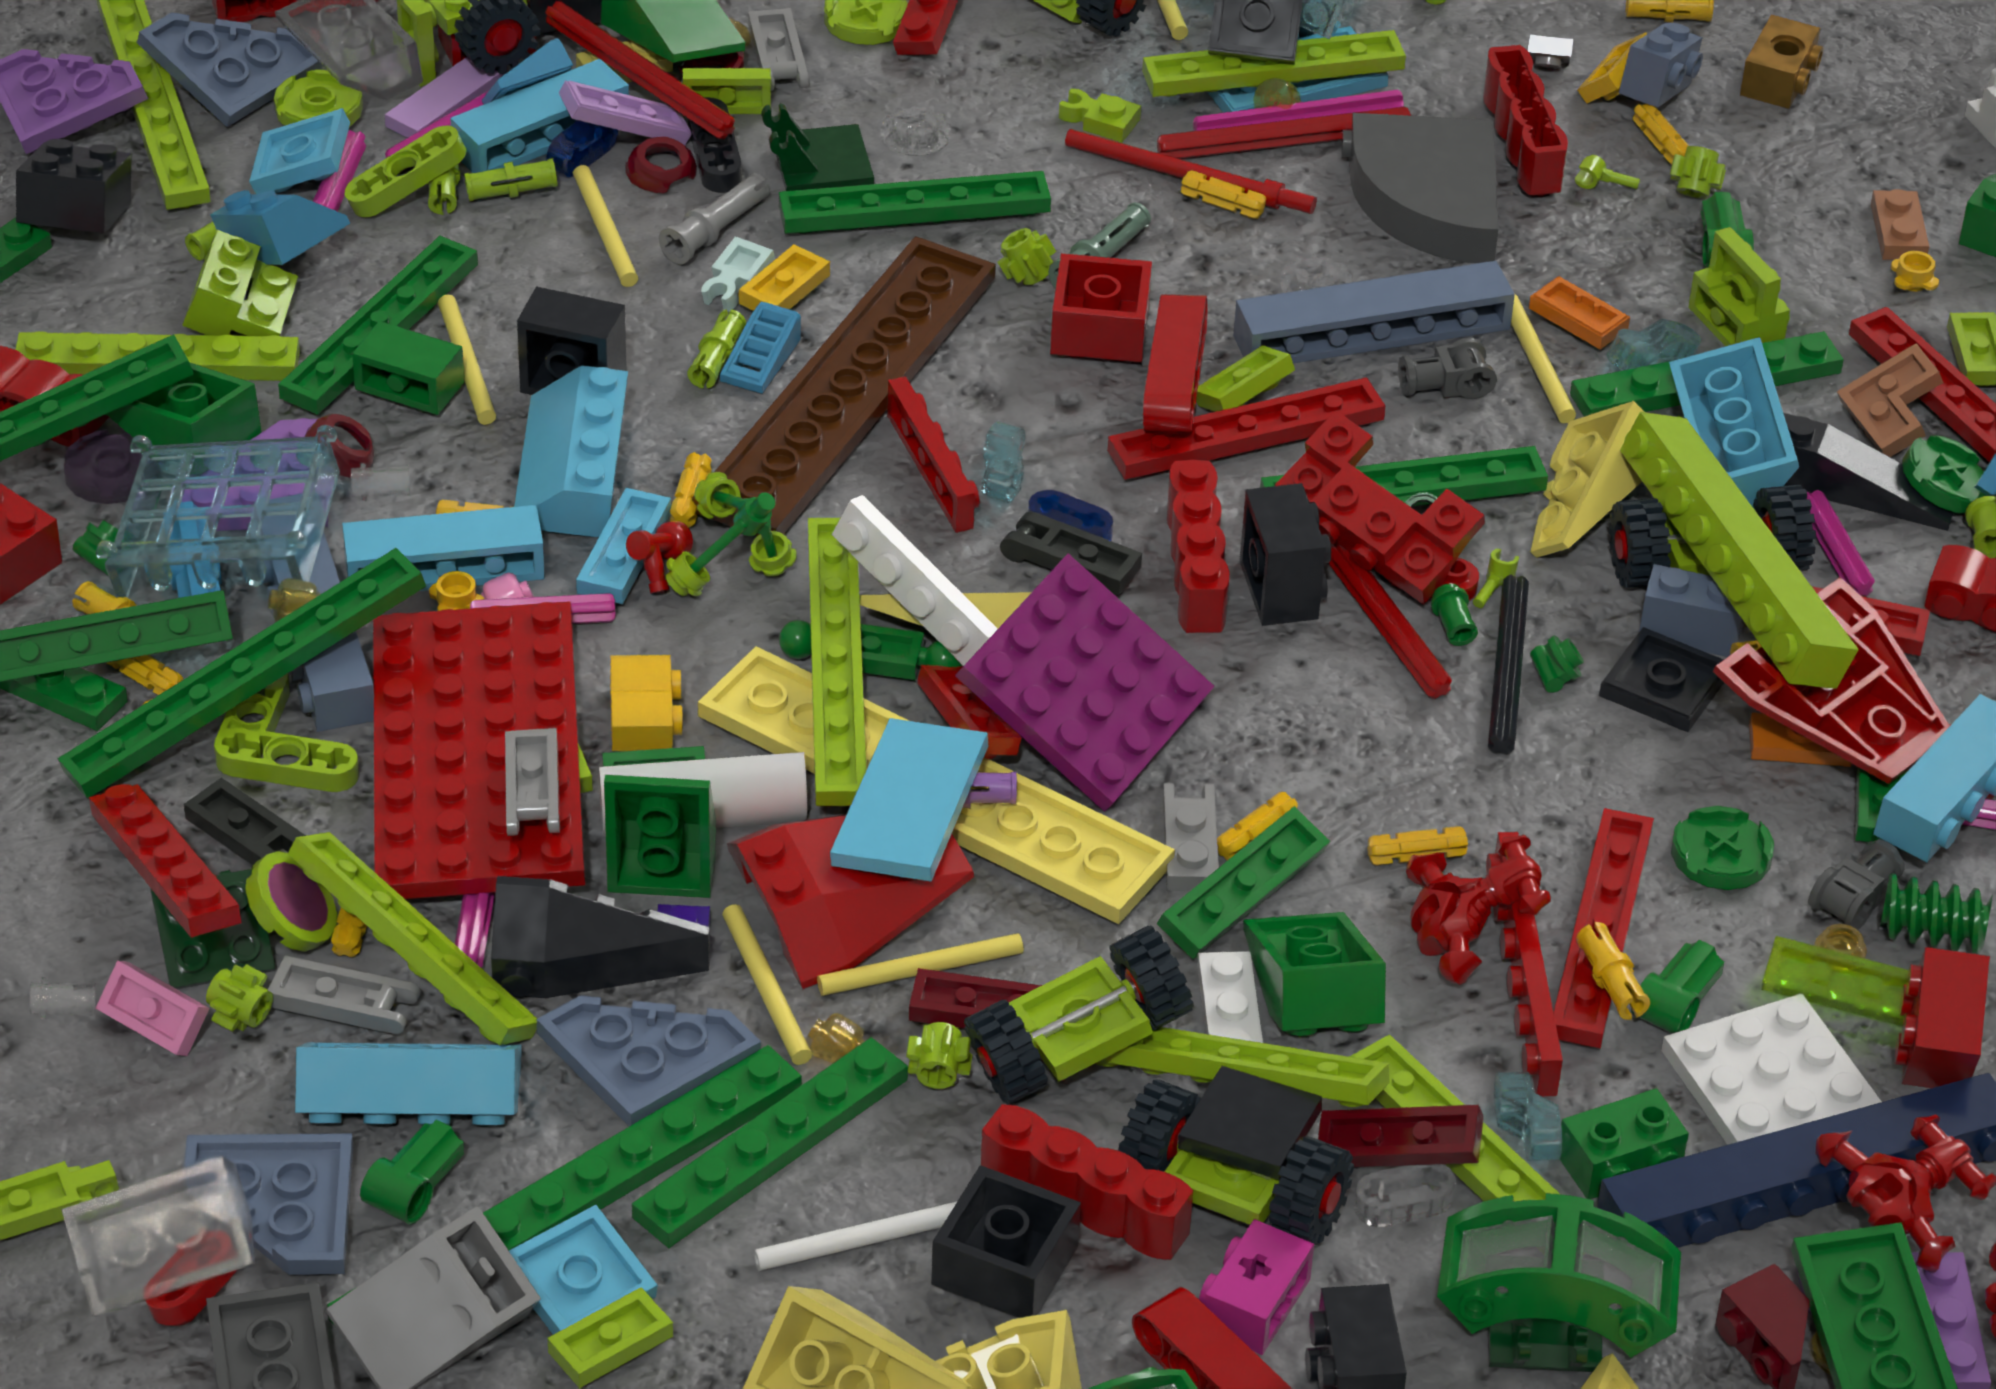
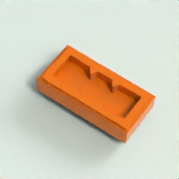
(1579, 312)
(1779, 743)

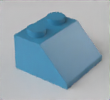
(277, 223)

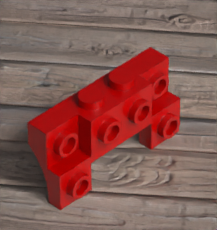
(1372, 522)

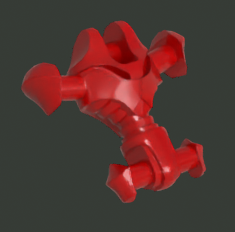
(1454, 909)
(1901, 1188)

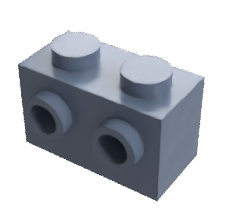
(1661, 64)
(1690, 610)

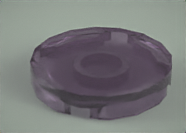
(101, 467)

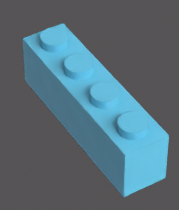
(526, 121)
(468, 541)
(1943, 785)

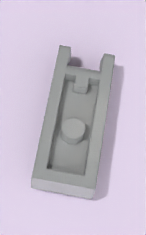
(778, 45)
(532, 778)
(1193, 834)
(341, 994)

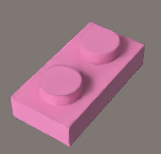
(152, 1008)

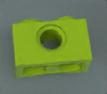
(221, 286)
(1738, 293)

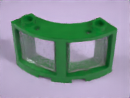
(1562, 1265)

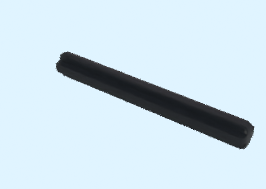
(1508, 665)

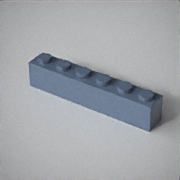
(1377, 313)
(336, 681)

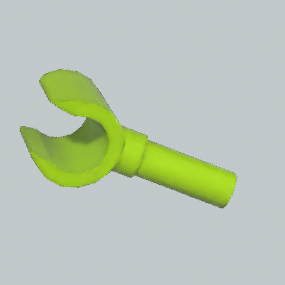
(1594, 169)
(1496, 572)

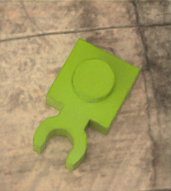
(1105, 117)

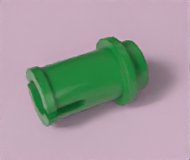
(1451, 605)

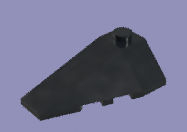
(1857, 474)
(568, 944)

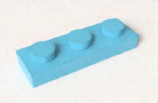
(609, 564)

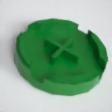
(1943, 472)
(1722, 848)

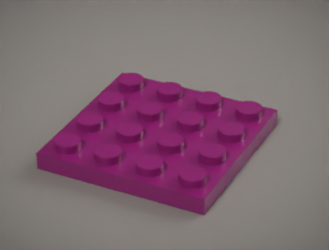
(1085, 682)

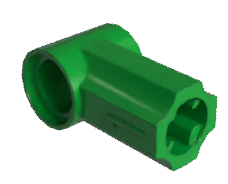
(1720, 213)
(1681, 986)
(407, 1182)

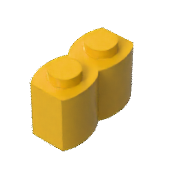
(642, 702)

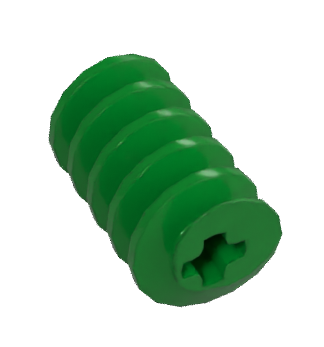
(1936, 914)

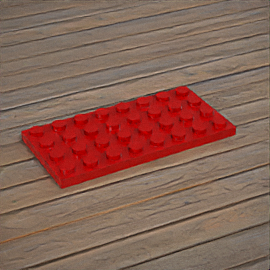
(440, 721)

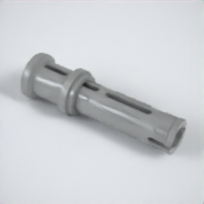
(702, 226)

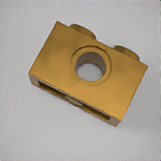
(1781, 62)

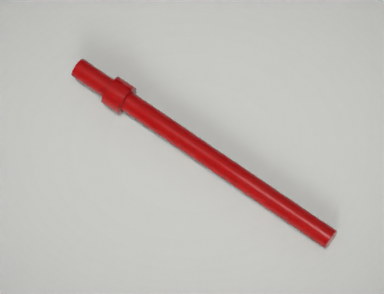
(1274, 191)

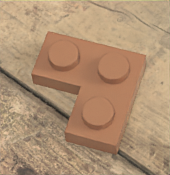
(1881, 397)

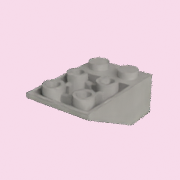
(434, 1304)

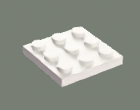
(1767, 1070)

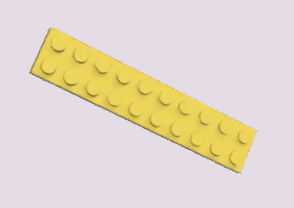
(1038, 837)

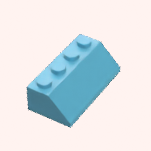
(1737, 414)
(573, 450)
(407, 1080)

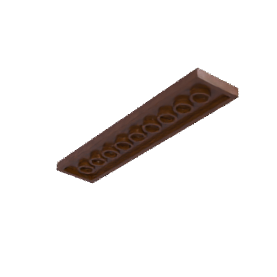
(846, 380)

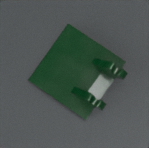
(817, 155)
(199, 958)
(1544, 1345)

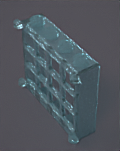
(220, 467)

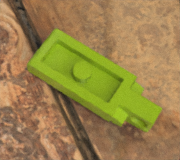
(39, 1195)

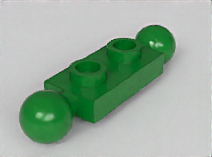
(884, 649)

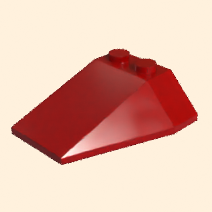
(1876, 714)
(829, 913)

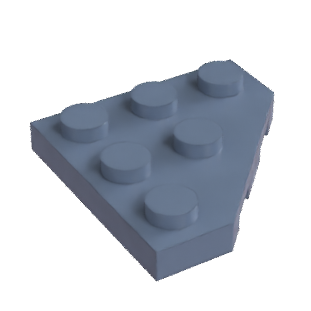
(226, 62)
(644, 1052)
(293, 1192)

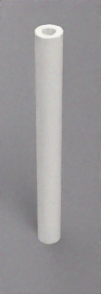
(852, 1237)

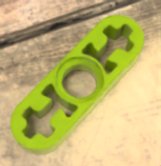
(430, 157)

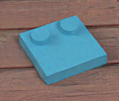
(300, 152)
(580, 1269)

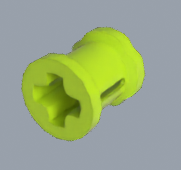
(1982, 519)

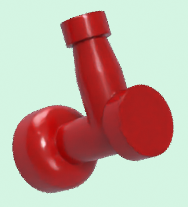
(667, 542)

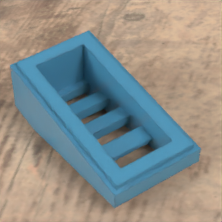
(540, 66)
(763, 344)

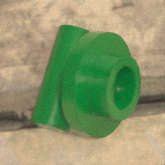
(87, 544)
(1557, 663)

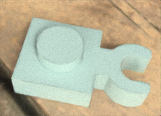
(734, 269)

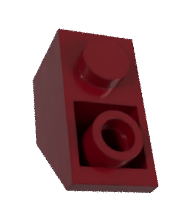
(1766, 1324)

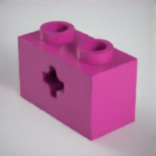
(1259, 1283)

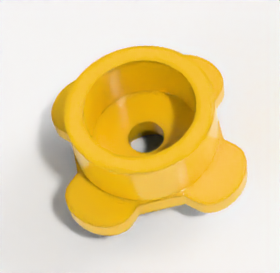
(1915, 271)
(454, 591)

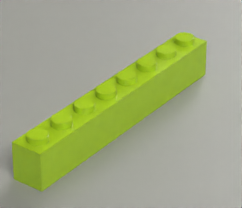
(1739, 551)

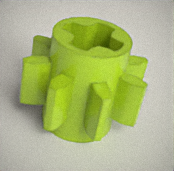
(1697, 172)
(1026, 256)
(239, 998)
(939, 1055)

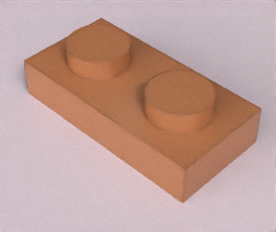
(1898, 223)

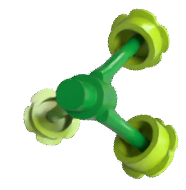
(721, 497)

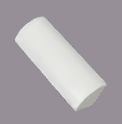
(743, 788)

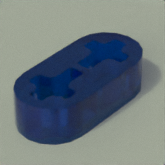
(580, 145)
(1072, 512)

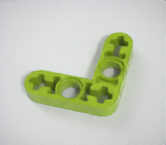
(260, 737)

